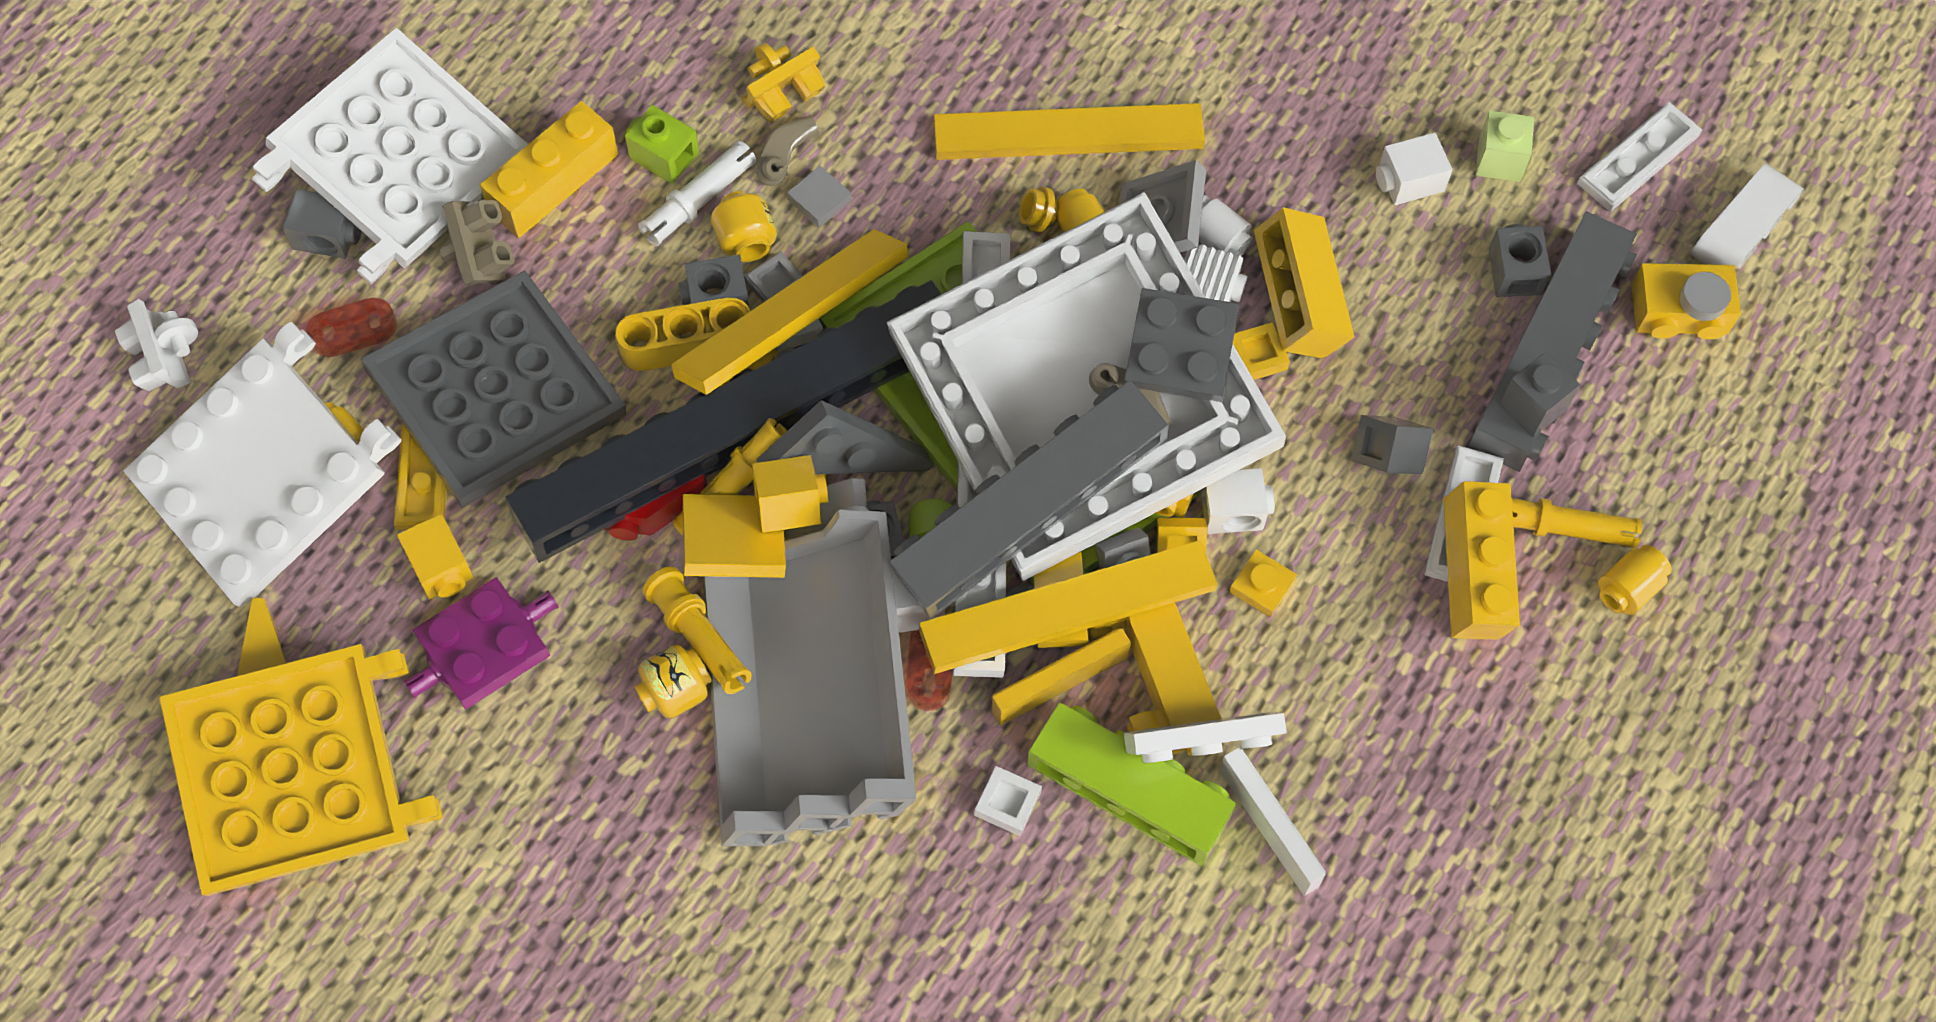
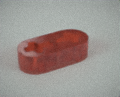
(352, 327)
(916, 676)

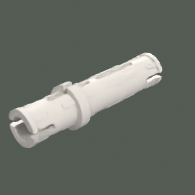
(683, 204)

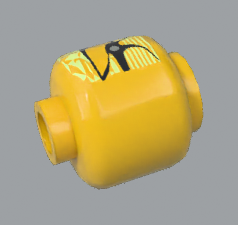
(744, 226)
(672, 681)

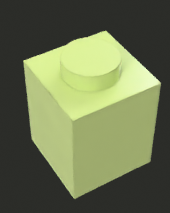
(1505, 146)

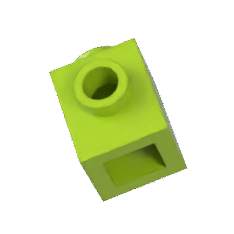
(661, 143)

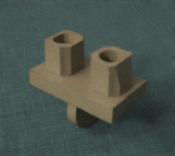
(473, 242)

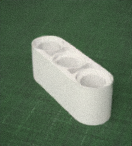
(1747, 219)

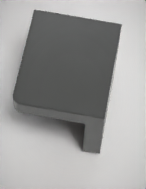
(1392, 444)

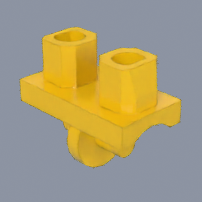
(799, 72)

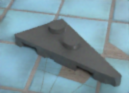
(847, 445)

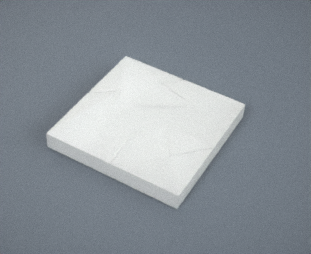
(1015, 360)

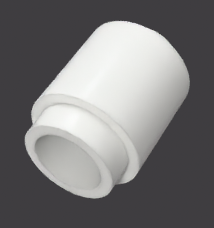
(1223, 228)

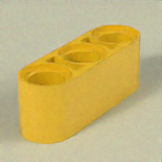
(664, 325)

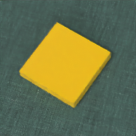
(727, 539)

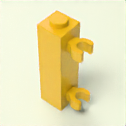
(1167, 668)

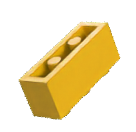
(551, 168)
(1303, 283)
(1481, 560)

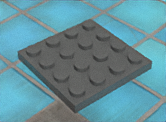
(493, 388)

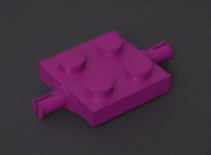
(481, 643)

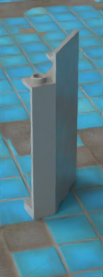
(826, 701)

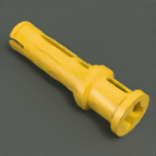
(686, 615)

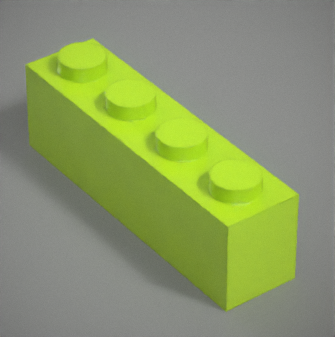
(1145, 795)

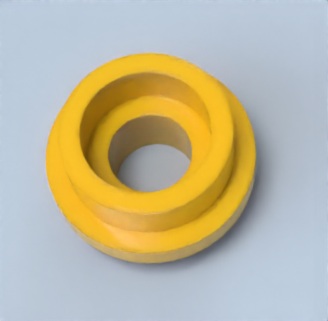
(1038, 208)

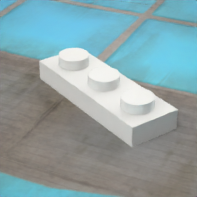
(1205, 736)

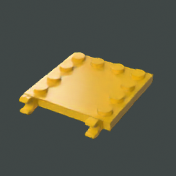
(288, 768)

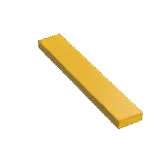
(1069, 131)
(789, 311)
(1067, 607)

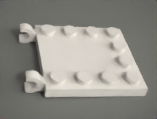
(391, 149)
(258, 468)

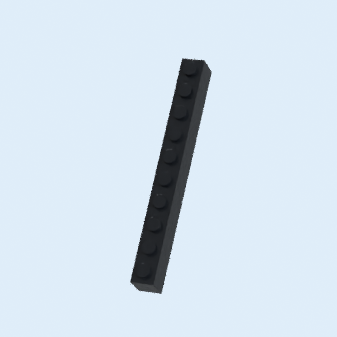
(700, 436)

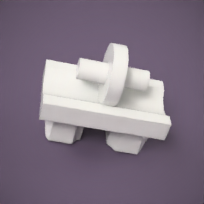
(164, 343)

